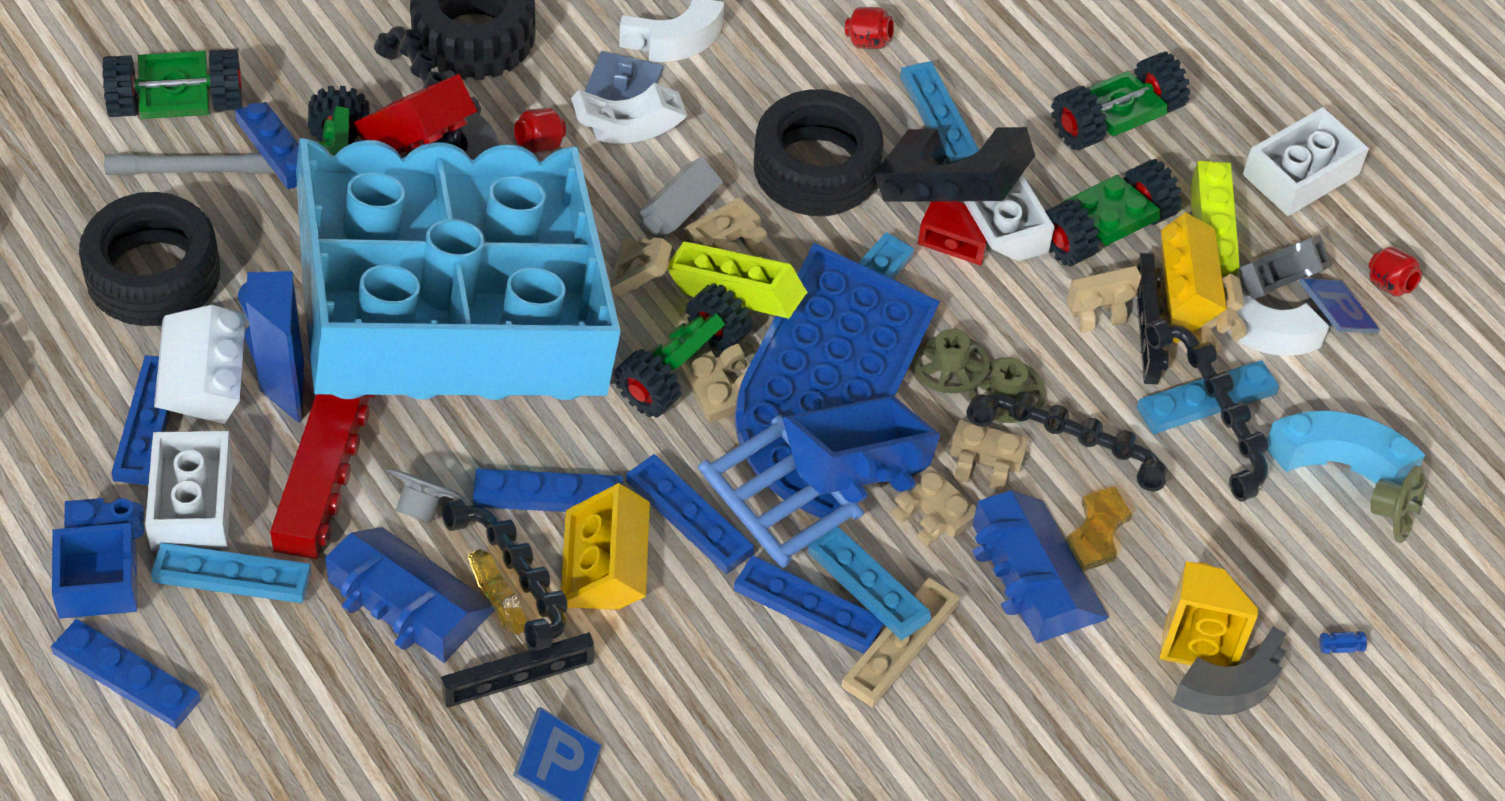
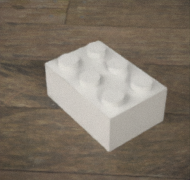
(1305, 161)
(189, 489)

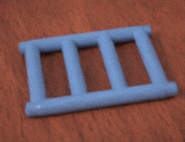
(759, 525)

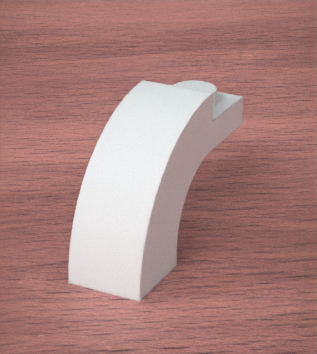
(675, 37)
(630, 119)
(1281, 331)

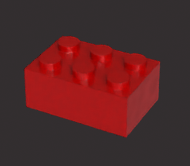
(419, 116)

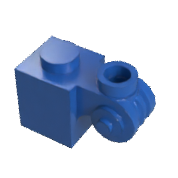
(97, 512)

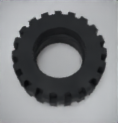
(475, 48)

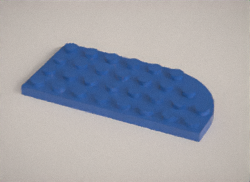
(837, 349)

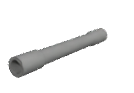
(134, 164)

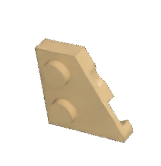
(639, 263)

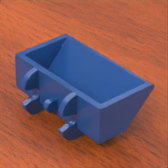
(275, 337)
(860, 446)
(1034, 566)
(406, 591)

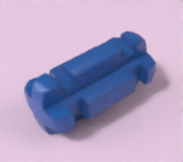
(1343, 642)

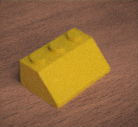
(1191, 273)
(606, 550)
(1207, 618)

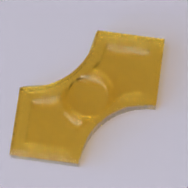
(1093, 541)
(497, 591)

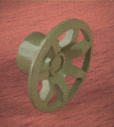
(951, 357)
(1009, 379)
(1395, 501)

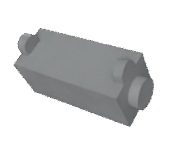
(679, 198)

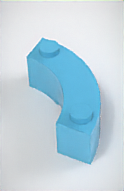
(1343, 438)

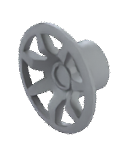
(420, 496)

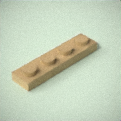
(889, 655)

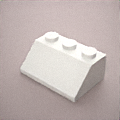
(1016, 225)
(201, 362)

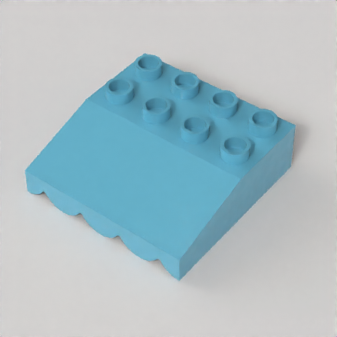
(452, 273)

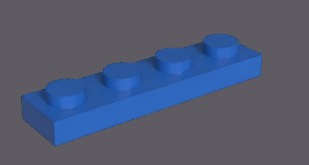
(271, 140)
(143, 419)
(537, 489)
(690, 514)
(808, 604)
(126, 673)

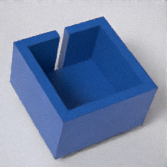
(94, 570)

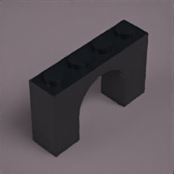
(916, 174)

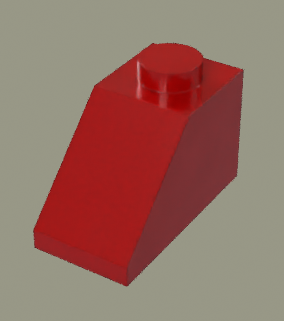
(952, 231)

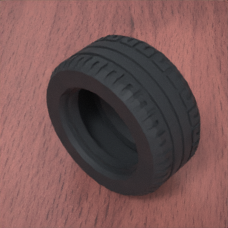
(822, 117)
(149, 220)

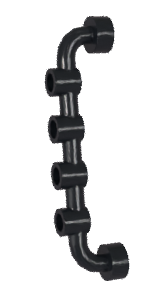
(408, 43)
(1152, 472)
(1244, 483)
(553, 605)

